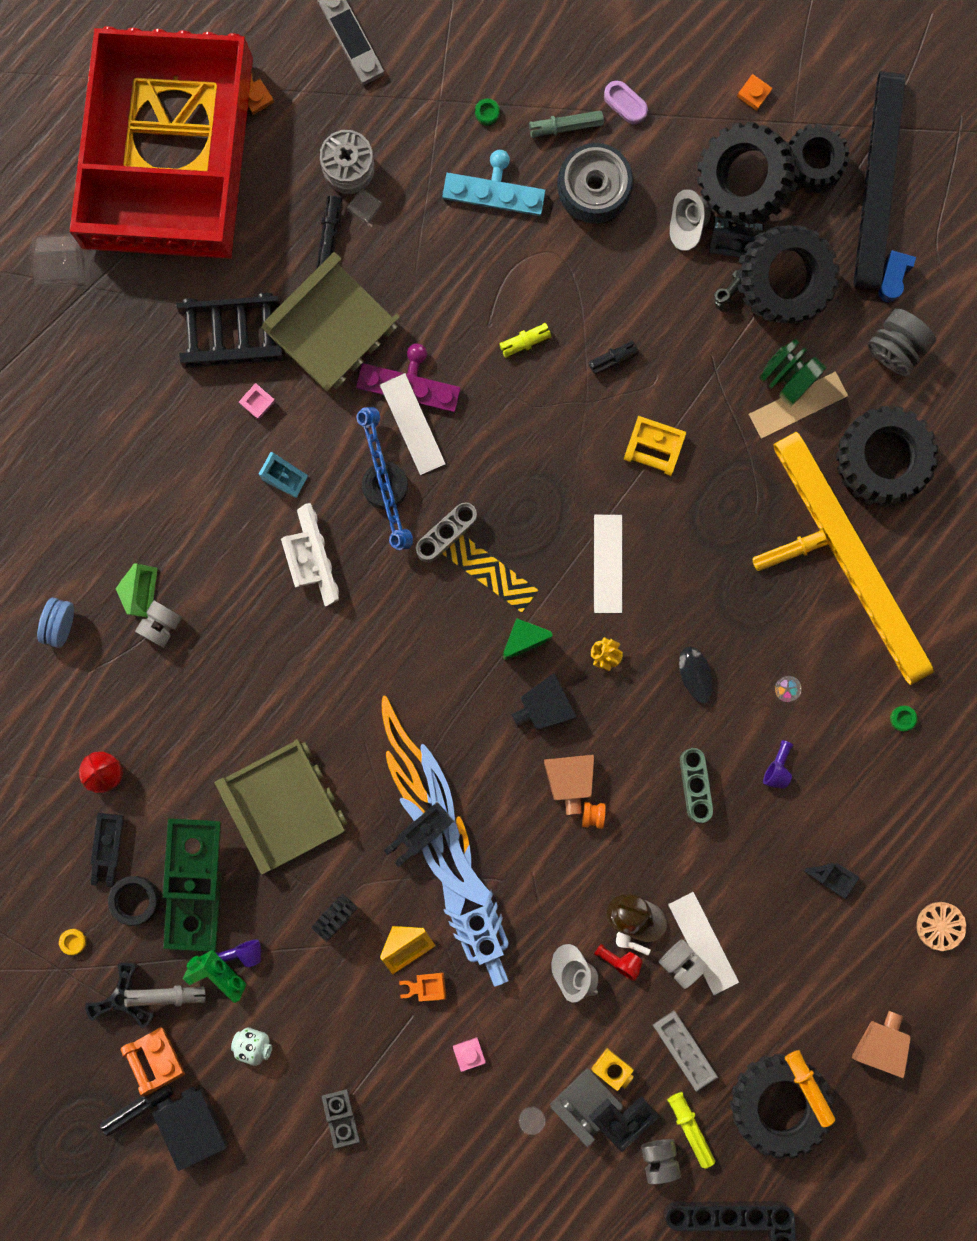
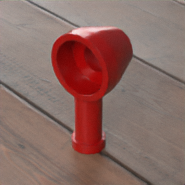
(628, 965)

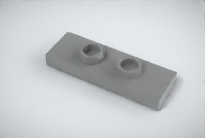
(685, 1051)

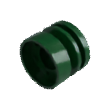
(792, 372)

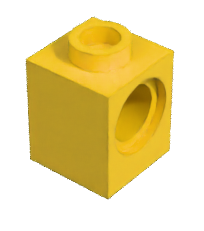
(605, 1061)

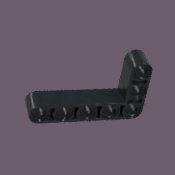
(740, 1222)

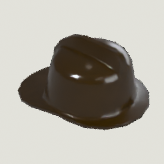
(636, 918)

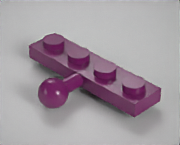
(426, 391)

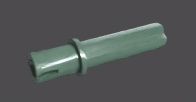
(566, 123)

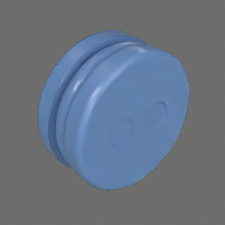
(55, 622)

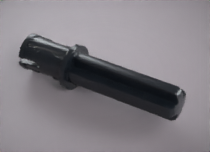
(134, 1110)

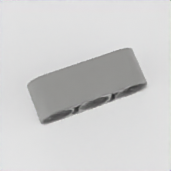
(452, 521)

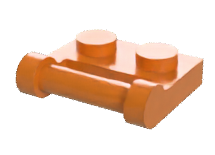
(160, 1057)

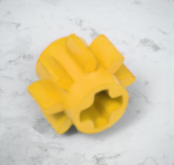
(606, 654)

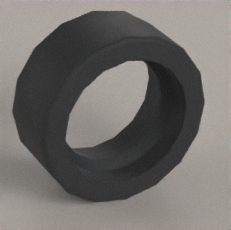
(113, 900)

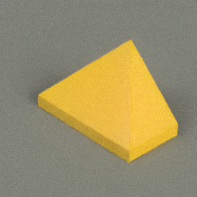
(405, 946)

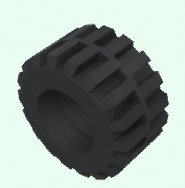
(831, 145)

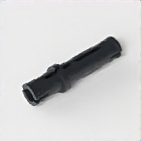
(330, 225)

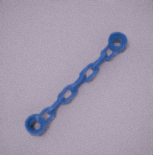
(370, 418)

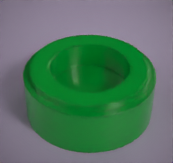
(487, 112)
(903, 718)

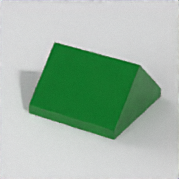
(525, 637)

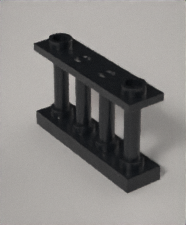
(219, 354)

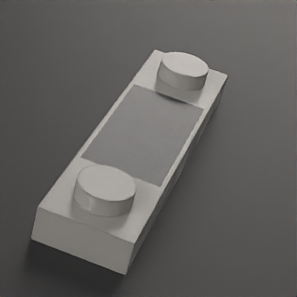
(352, 40)

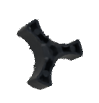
(116, 1000)

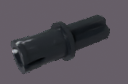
(613, 357)

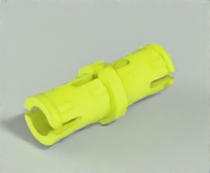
(525, 340)

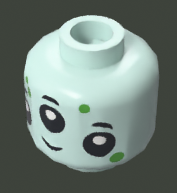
(251, 1046)

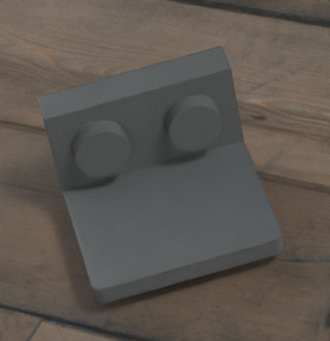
(579, 1101)

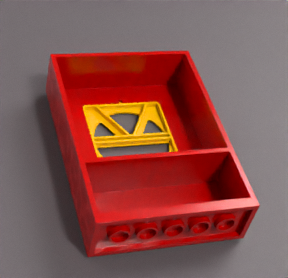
(150, 209)

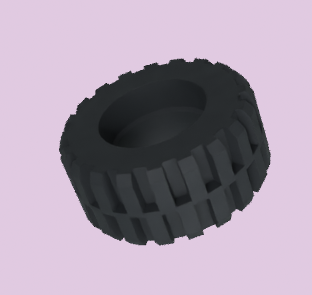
(720, 158)
(818, 282)
(904, 428)
(747, 1118)

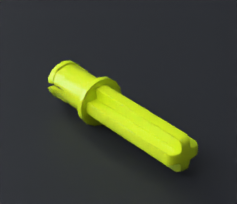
(691, 1129)

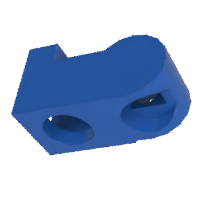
(893, 275)

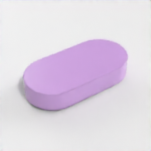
(625, 102)

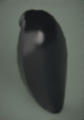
(695, 674)

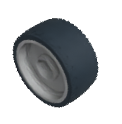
(598, 164)

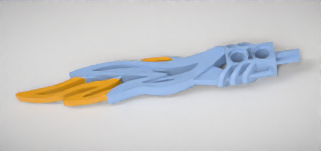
(454, 889)

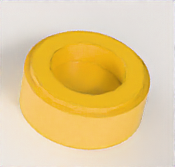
(72, 942)

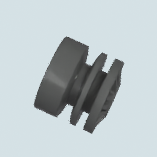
(901, 342)

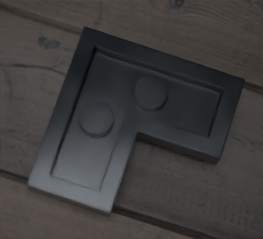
(625, 1127)

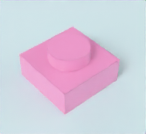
(257, 401)
(469, 1054)

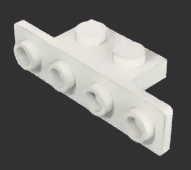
(308, 558)

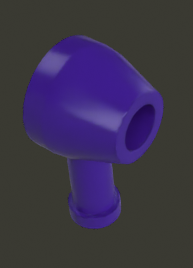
(776, 774)
(247, 952)

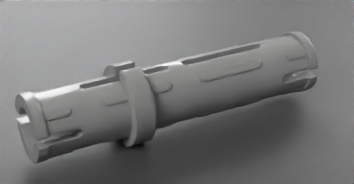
(164, 996)

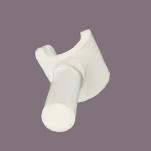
(624, 941)

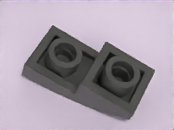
(341, 1119)

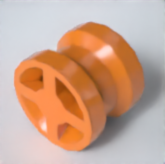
(593, 815)

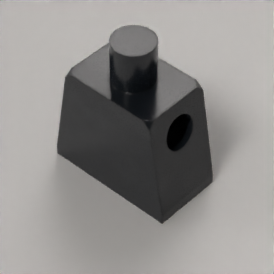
(544, 705)

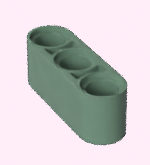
(692, 798)

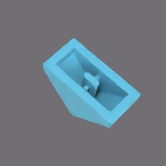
(282, 475)

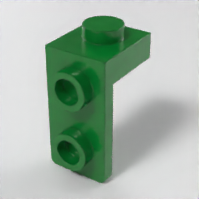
(214, 968)

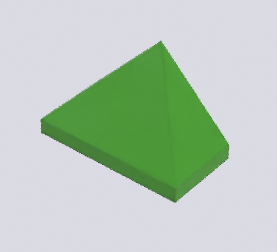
(137, 589)

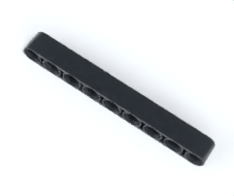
(879, 180)

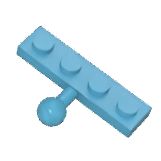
(494, 192)

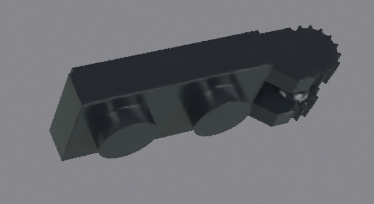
(421, 832)
(106, 846)

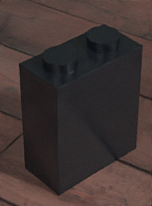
(190, 1127)

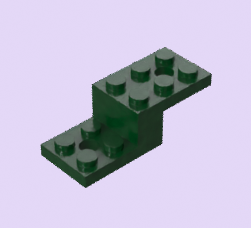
(192, 884)

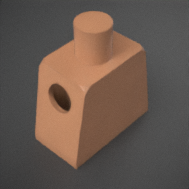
(570, 780)
(884, 1046)

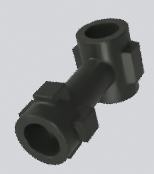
(724, 296)

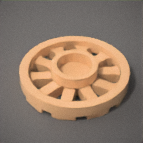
(941, 926)

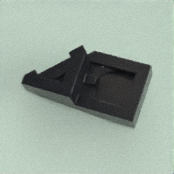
(834, 878)

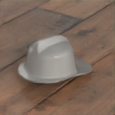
(688, 219)
(573, 973)

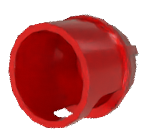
(100, 772)

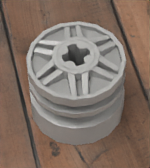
(345, 175)

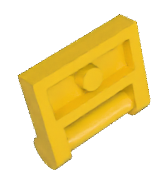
(657, 437)

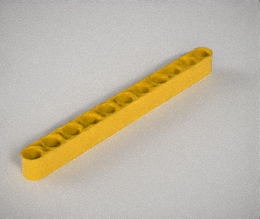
(853, 558)

